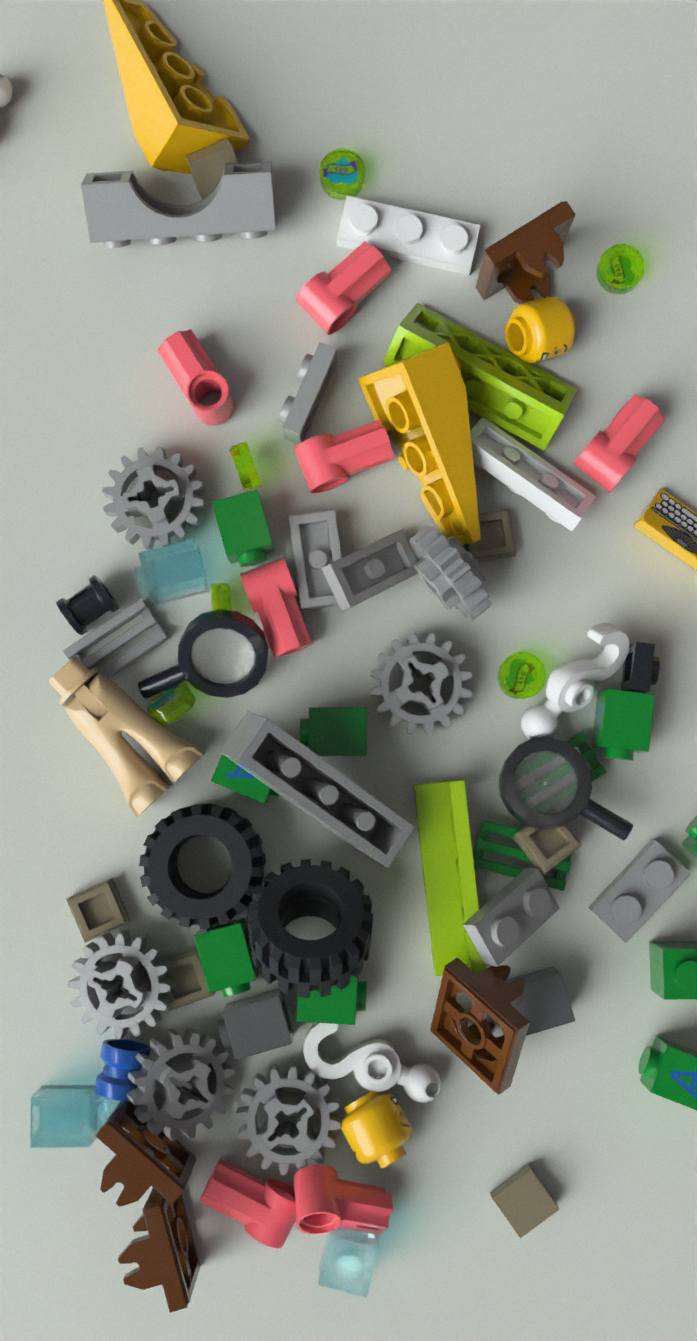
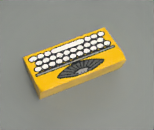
(671, 526)

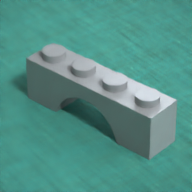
(124, 211)

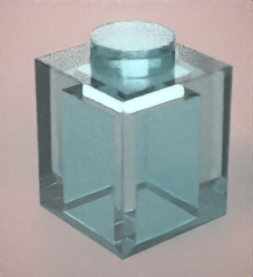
(171, 572)
(66, 1116)
(348, 1261)

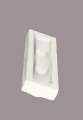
(409, 234)
(529, 475)

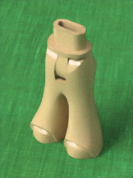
(102, 713)

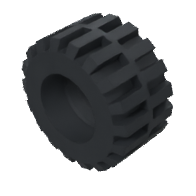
(173, 893)
(316, 893)

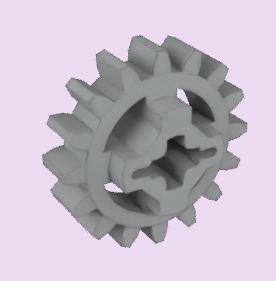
(136, 501)
(450, 572)
(404, 658)
(101, 987)
(176, 1105)
(301, 1135)

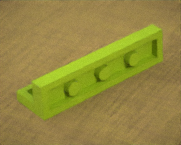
(503, 399)
(447, 871)

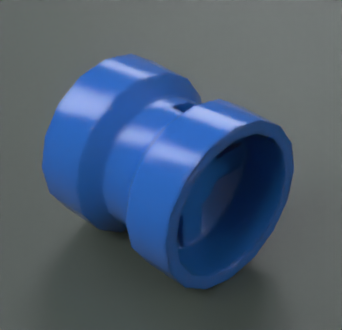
(119, 1061)

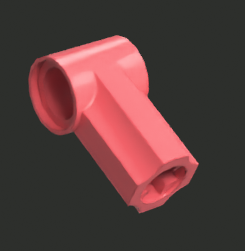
(334, 296)
(197, 376)
(613, 451)
(331, 459)
(273, 597)
(333, 1203)
(262, 1206)

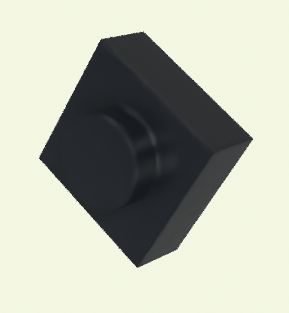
(640, 668)

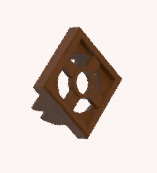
(520, 257)
(487, 1056)
(142, 1158)
(166, 1254)

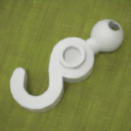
(574, 683)
(374, 1065)

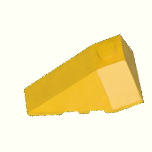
(164, 93)
(428, 415)

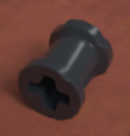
(87, 605)

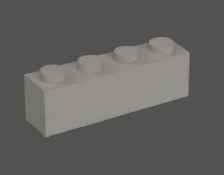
(317, 788)

